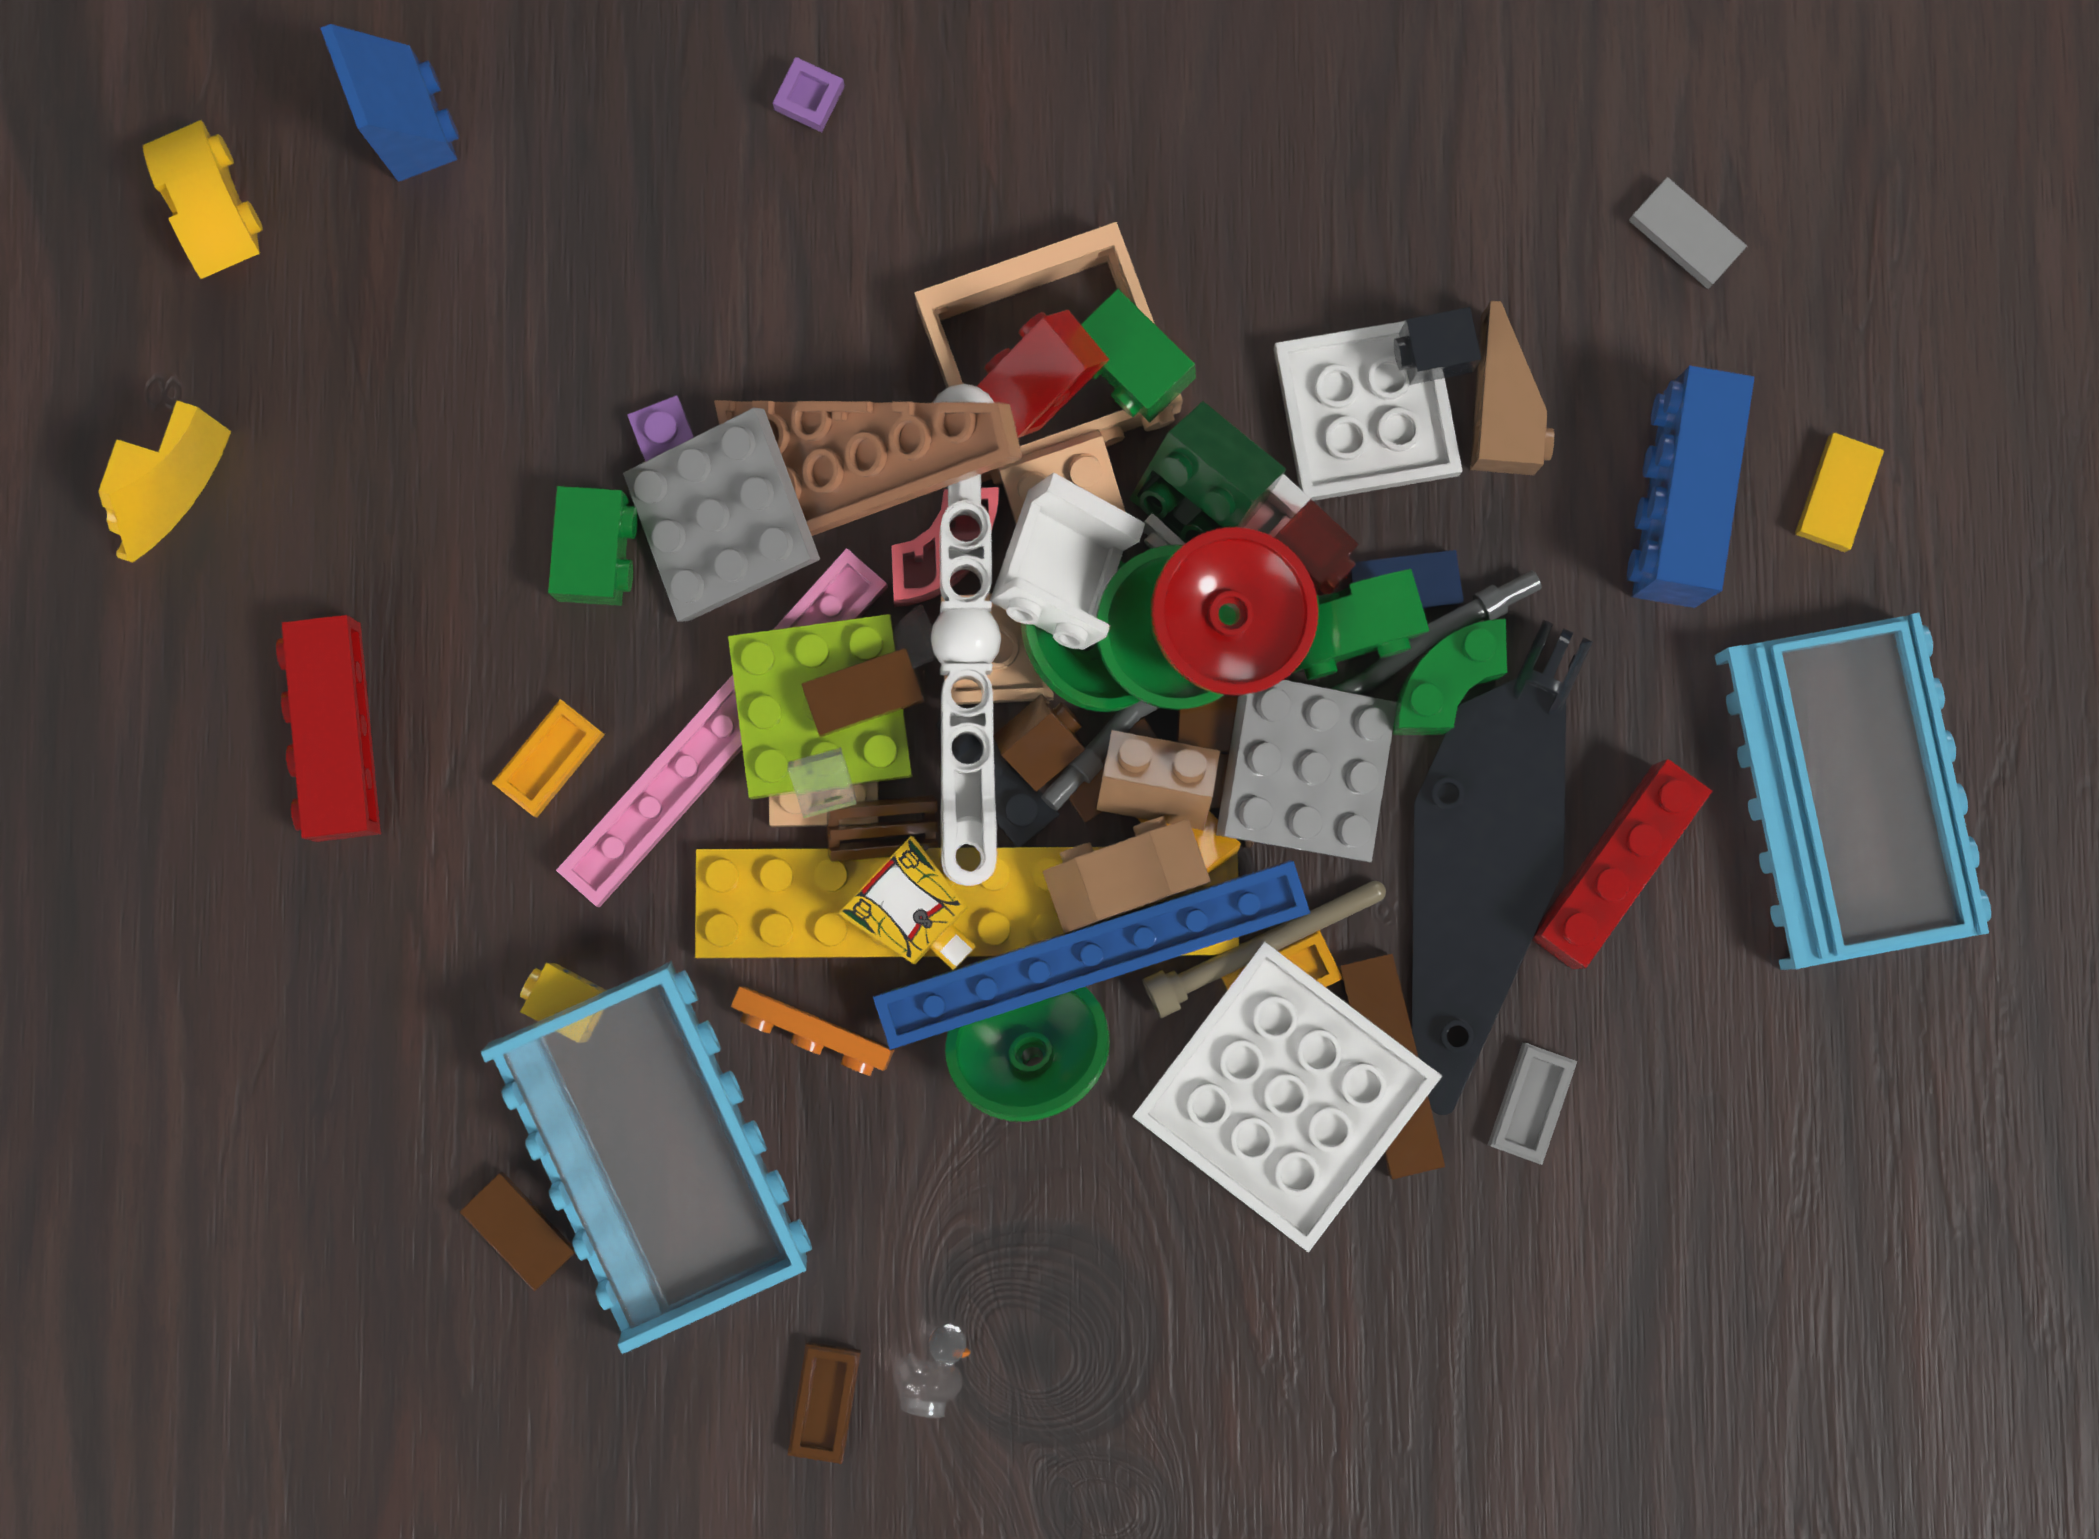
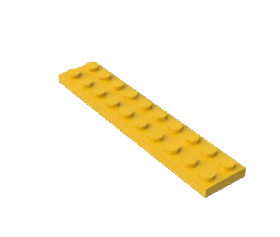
(792, 899)

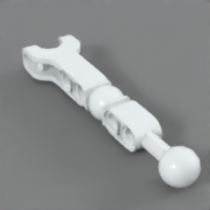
(966, 644)

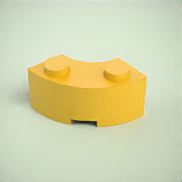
(205, 206)

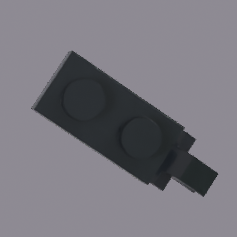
(1018, 806)

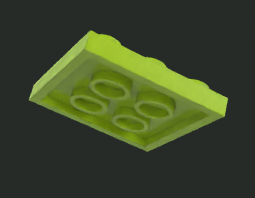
(776, 714)

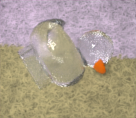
(929, 1382)

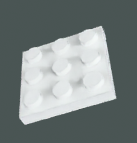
(1358, 417)

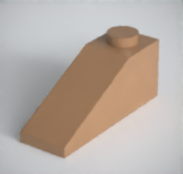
(1508, 407)

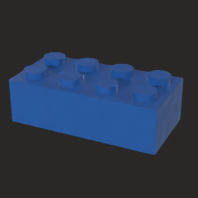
(1691, 487)

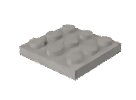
(721, 515)
(1307, 770)

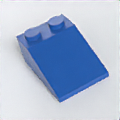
(393, 101)

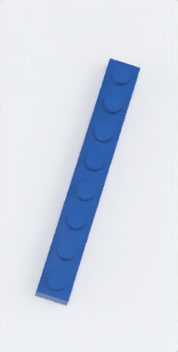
(1091, 954)

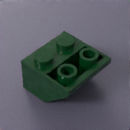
(1206, 476)

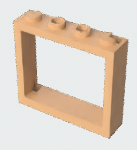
(1025, 273)

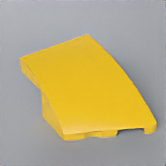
(152, 489)

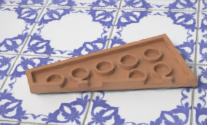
(876, 455)

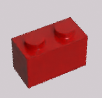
(1043, 369)

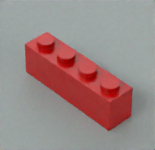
(329, 729)
(1621, 864)

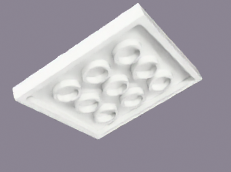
(1287, 1096)

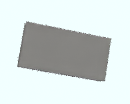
(1687, 233)
(1532, 1103)

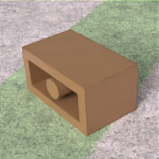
(1158, 779)

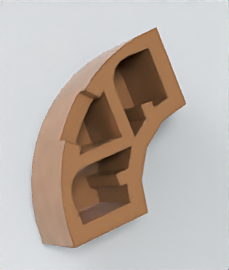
(1125, 875)

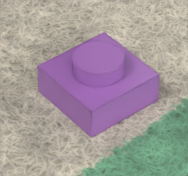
(808, 94)
(660, 427)

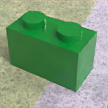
(1143, 361)
(591, 546)

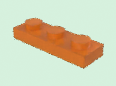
(811, 1031)

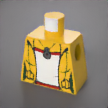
(911, 908)

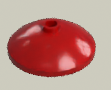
(1271, 604)

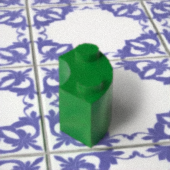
(1365, 618)
(1445, 674)

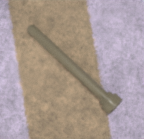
(1171, 989)

